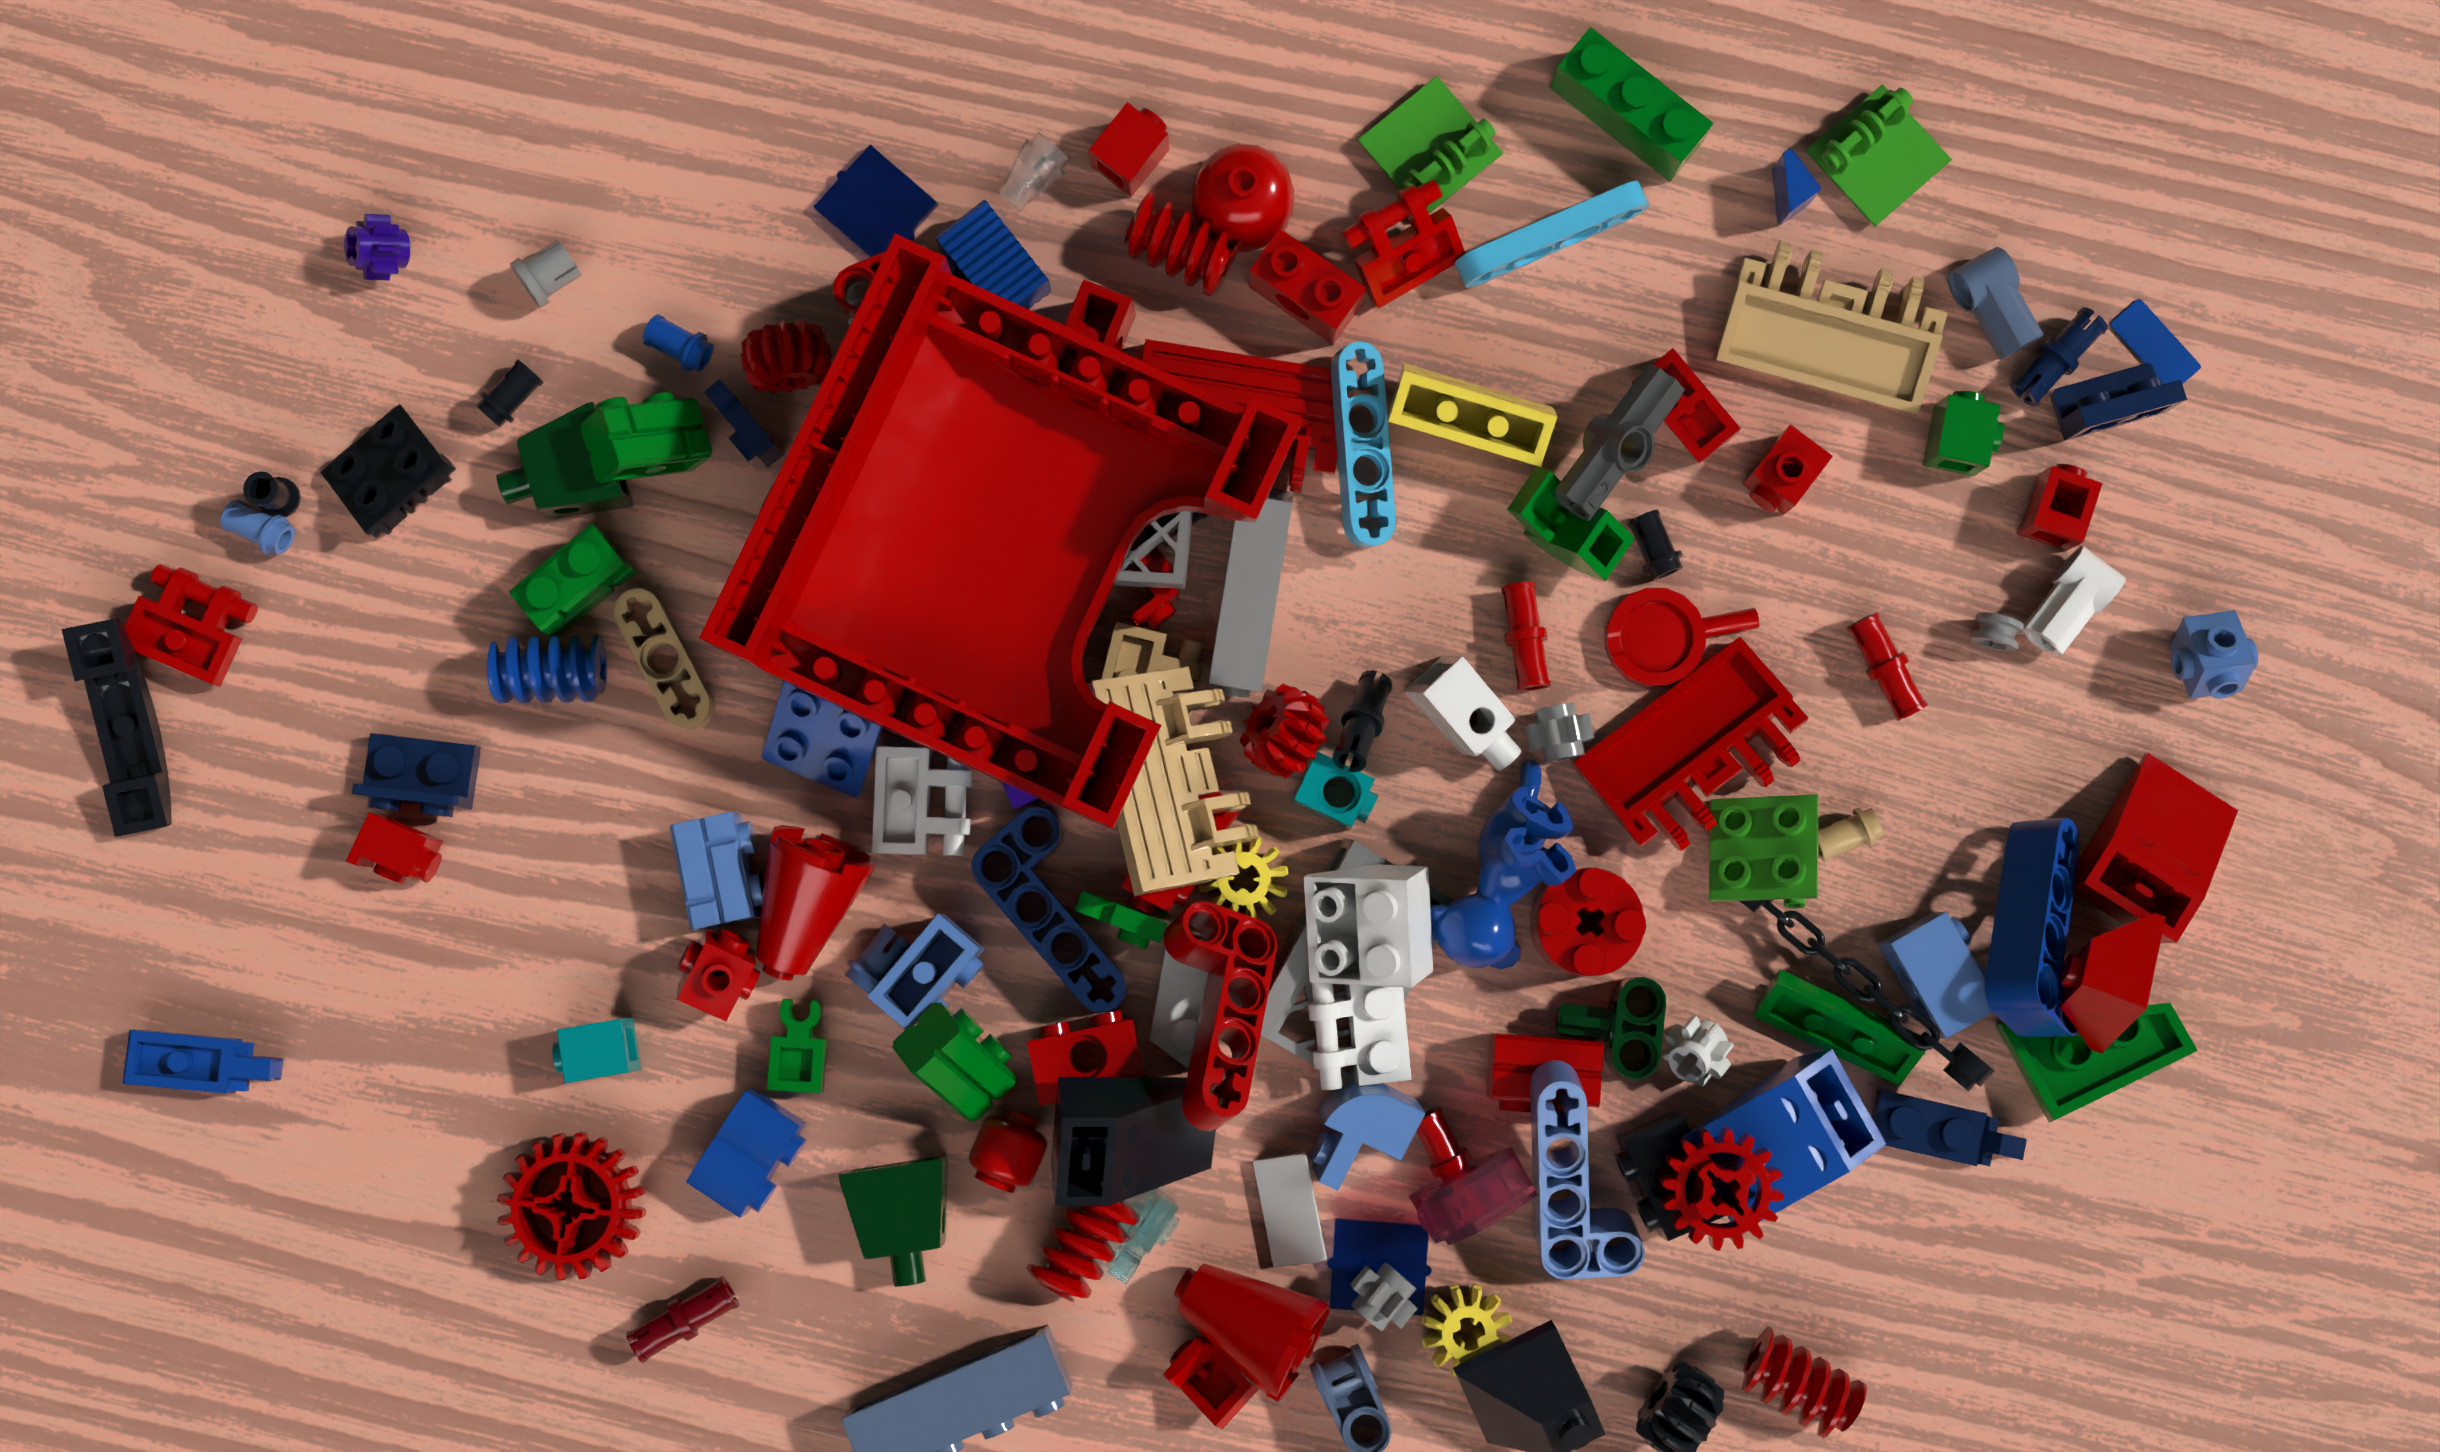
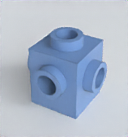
(2213, 655)

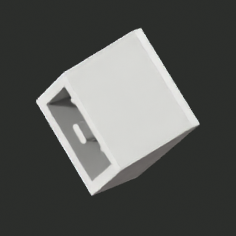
(1369, 925)

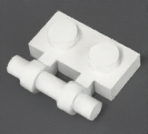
(903, 802)
(1376, 1031)

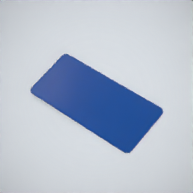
(2155, 343)

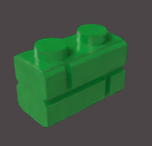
(645, 437)
(572, 581)
(955, 1061)

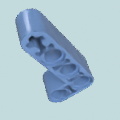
(1569, 1170)

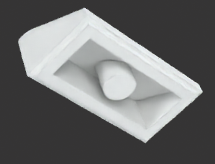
(1289, 1209)

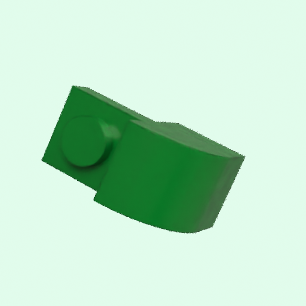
(1584, 545)

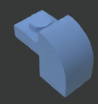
(1360, 1115)

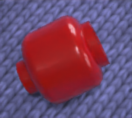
(1008, 1150)

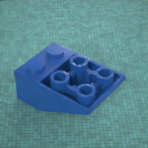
(1806, 1120)

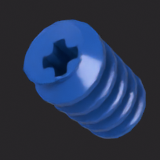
(547, 672)

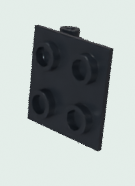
(386, 471)

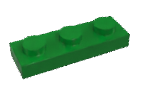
(1837, 1025)

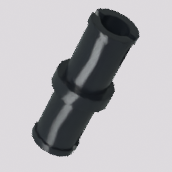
(1362, 721)

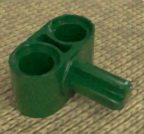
(1618, 1025)

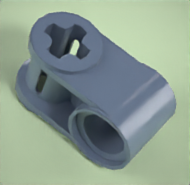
(1352, 1397)

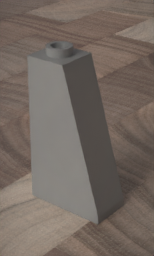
(1250, 598)

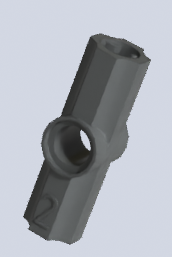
(1618, 442)

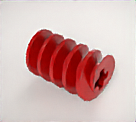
(1180, 245)
(1080, 1248)
(1803, 1383)

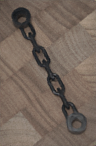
(1963, 1064)

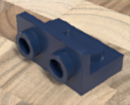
(2113, 400)
(419, 772)

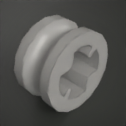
(1997, 632)

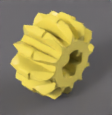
(1243, 897)
(1449, 1322)

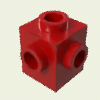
(717, 973)

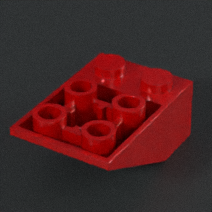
(2155, 849)

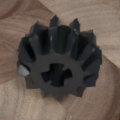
(1680, 1409)

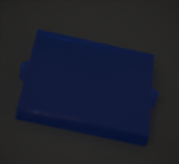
(874, 203)
(1371, 1244)

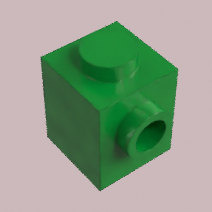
(1963, 433)

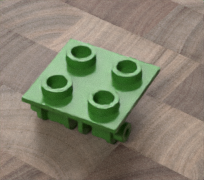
(1431, 140)
(1879, 154)
(1764, 849)

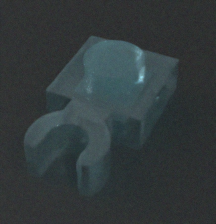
(1155, 1226)

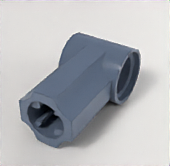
(1990, 291)

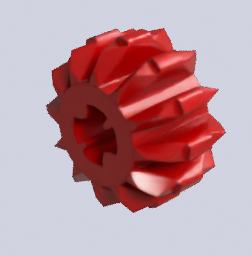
(786, 356)
(1284, 731)

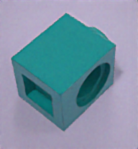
(1311, 792)
(596, 1050)

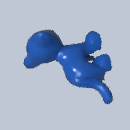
(1512, 862)

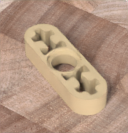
(660, 618)

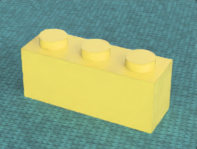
(1472, 414)

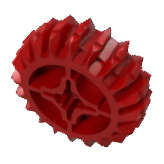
(568, 1227)

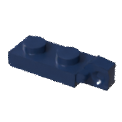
(1942, 1130)

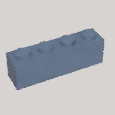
(964, 1399)

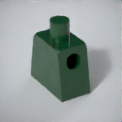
(559, 471)
(899, 1212)

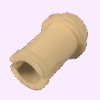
(1849, 834)

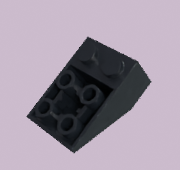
(1122, 1139)

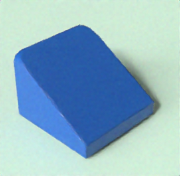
(1792, 186)

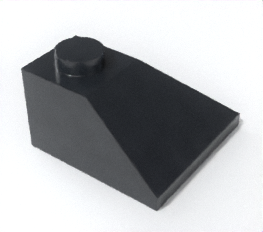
(1530, 1394)

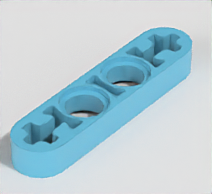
(1552, 234)
(1372, 445)

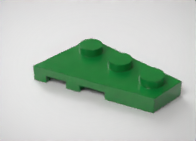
(2070, 1075)

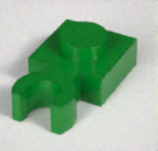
(1134, 926)
(797, 1059)

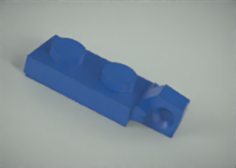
(195, 1062)

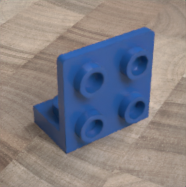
(820, 741)

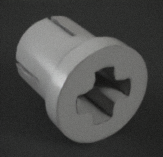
(546, 272)

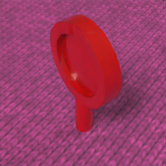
(1660, 635)

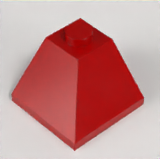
(2111, 980)

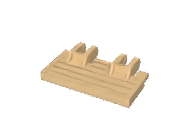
(1829, 339)
(1163, 822)

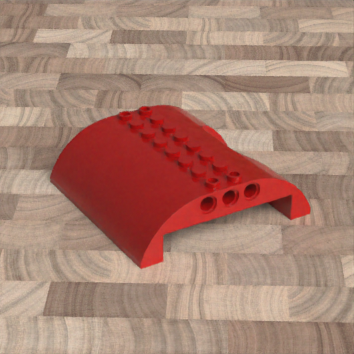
(968, 522)

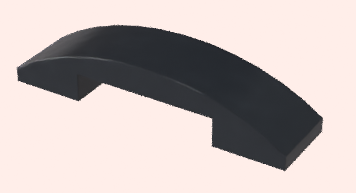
(125, 725)

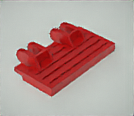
(1288, 385)
(1690, 738)

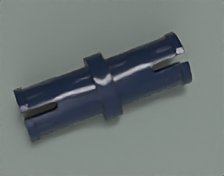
(2059, 356)

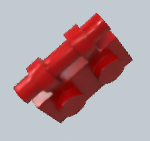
(1410, 256)
(181, 640)

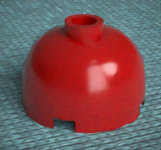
(1244, 194)

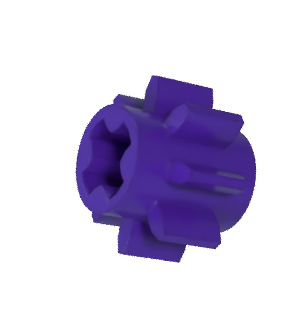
(377, 247)

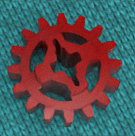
(1738, 1175)

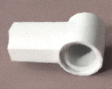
(2080, 589)

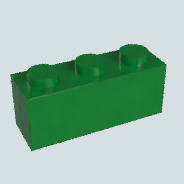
(1630, 104)

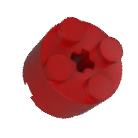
(1618, 923)

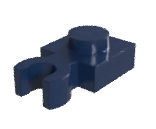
(749, 436)

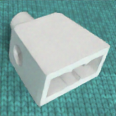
(1448, 697)

